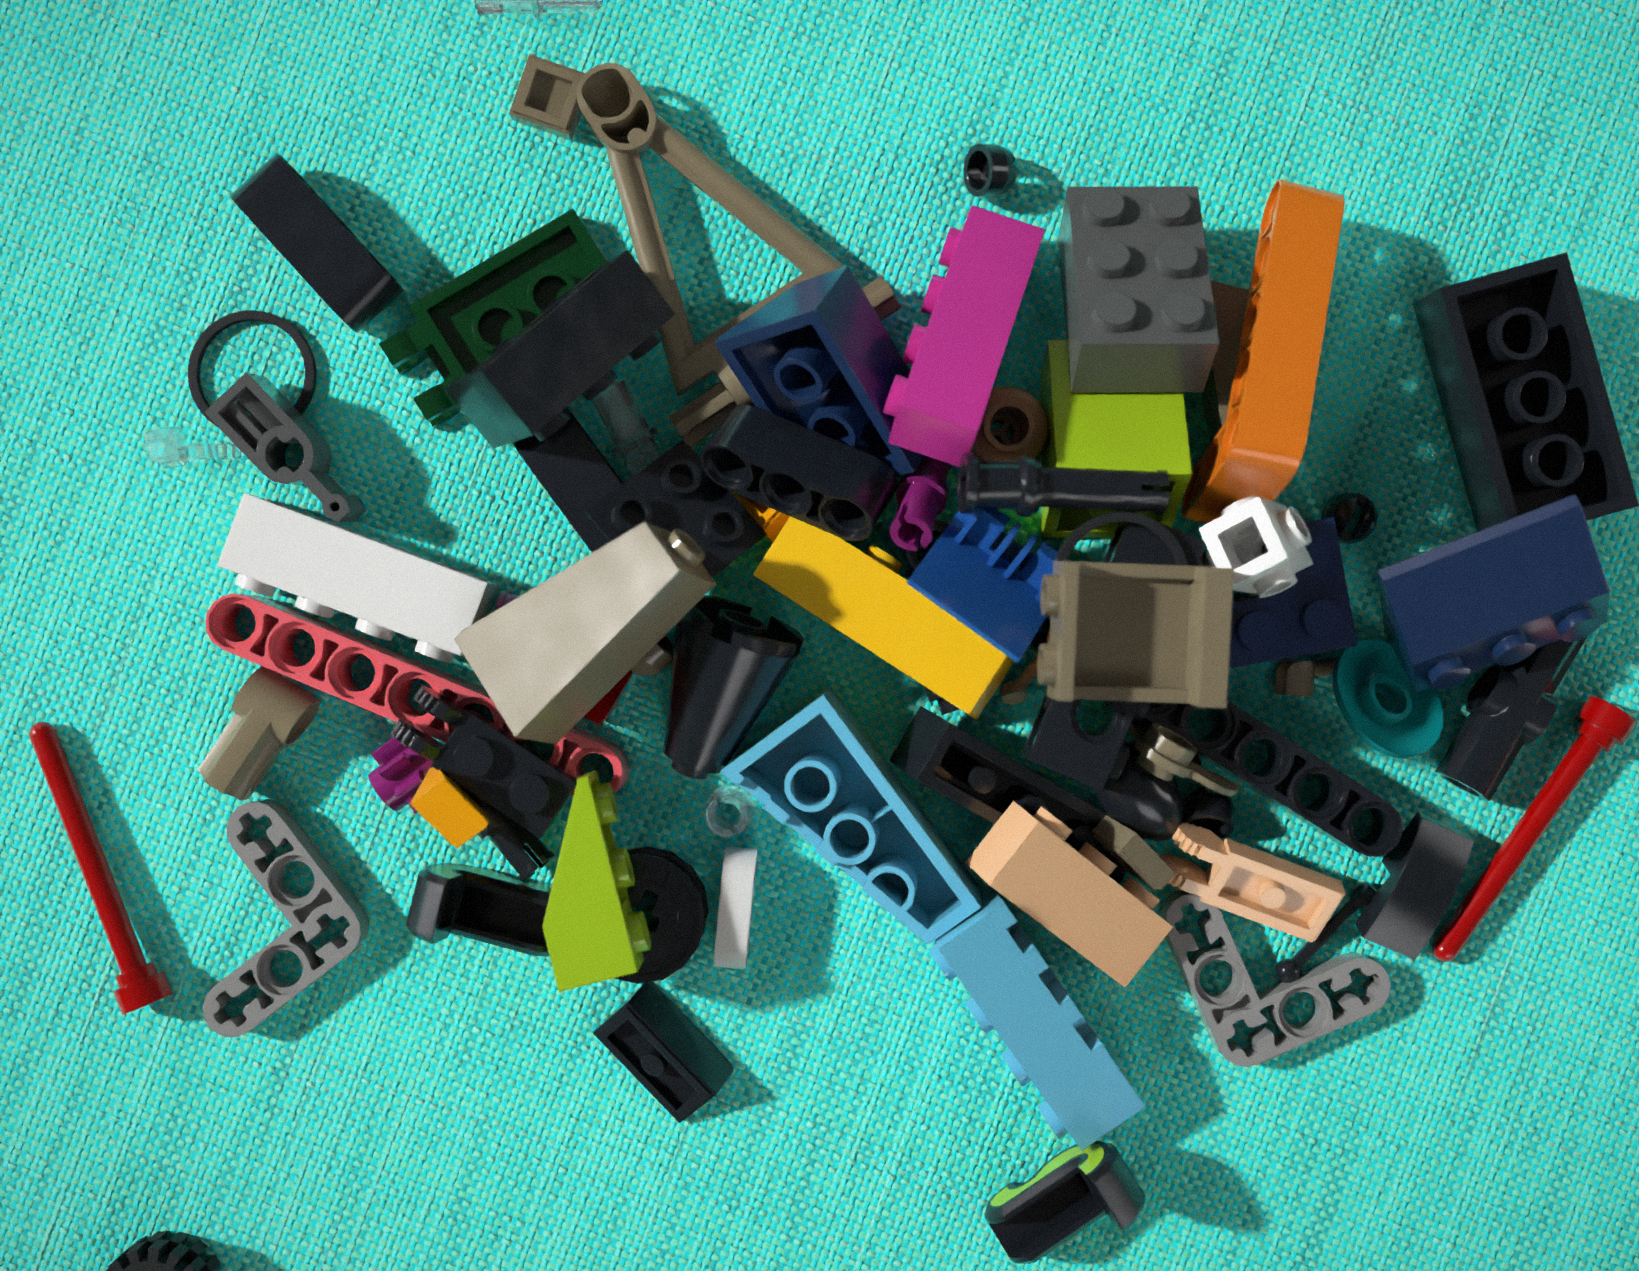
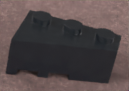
(563, 354)

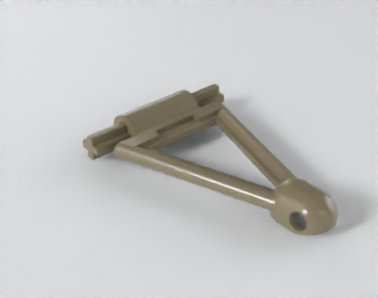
(628, 126)

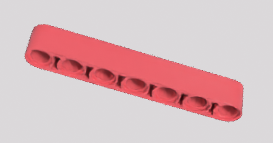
(394, 675)

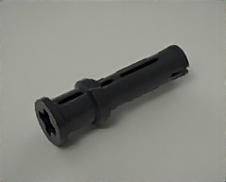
(1028, 486)

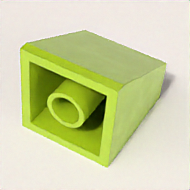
(1110, 434)

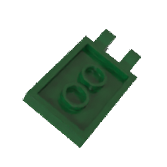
(489, 304)

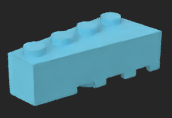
(857, 813)
(1037, 1022)

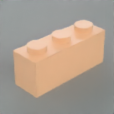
(1070, 891)

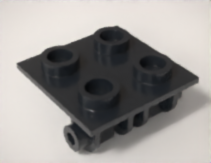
(679, 495)

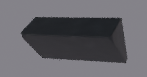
(664, 1051)

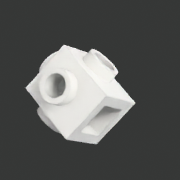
(1238, 541)

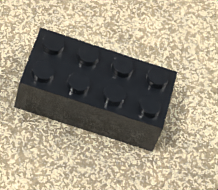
(1524, 393)

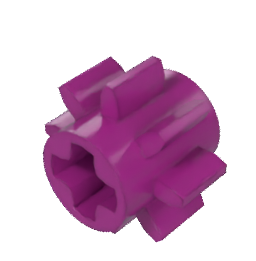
(398, 774)

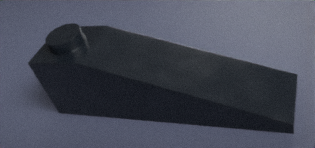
(989, 780)

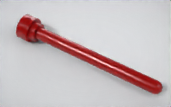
(1598, 730)
(138, 980)

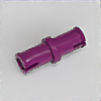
(920, 499)

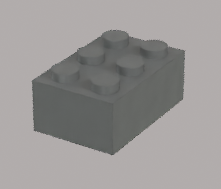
(1136, 290)

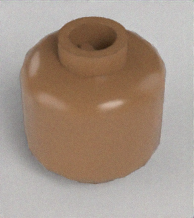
(1022, 416)

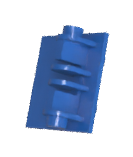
(987, 579)

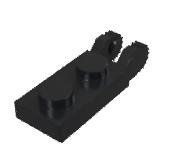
(490, 763)

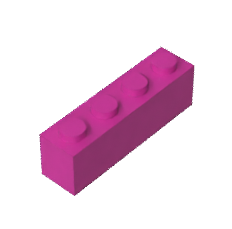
(965, 338)

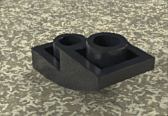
(1420, 886)

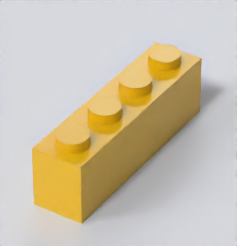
(883, 613)

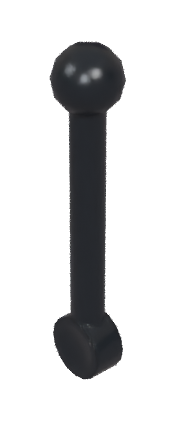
(1289, 969)

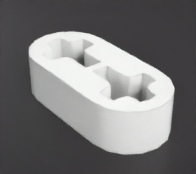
(735, 907)

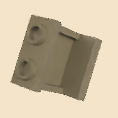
(1137, 633)

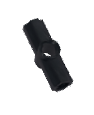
(1506, 711)

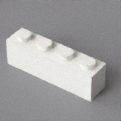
(355, 575)

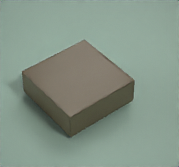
(547, 97)
(1132, 853)

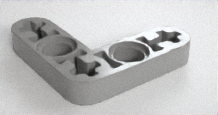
(303, 912)
(1243, 1002)

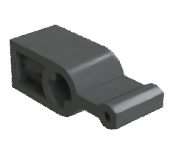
(264, 426)

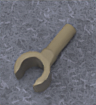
(1297, 677)

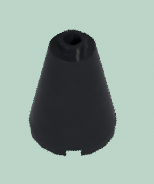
(722, 681)

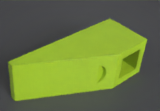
(589, 910)

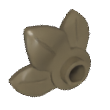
(1170, 754)

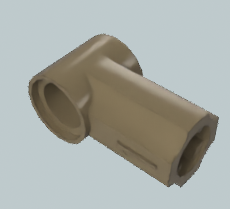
(266, 718)

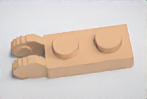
(1254, 883)

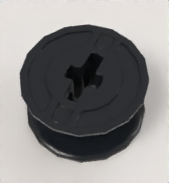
(680, 910)

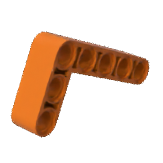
(1276, 354)

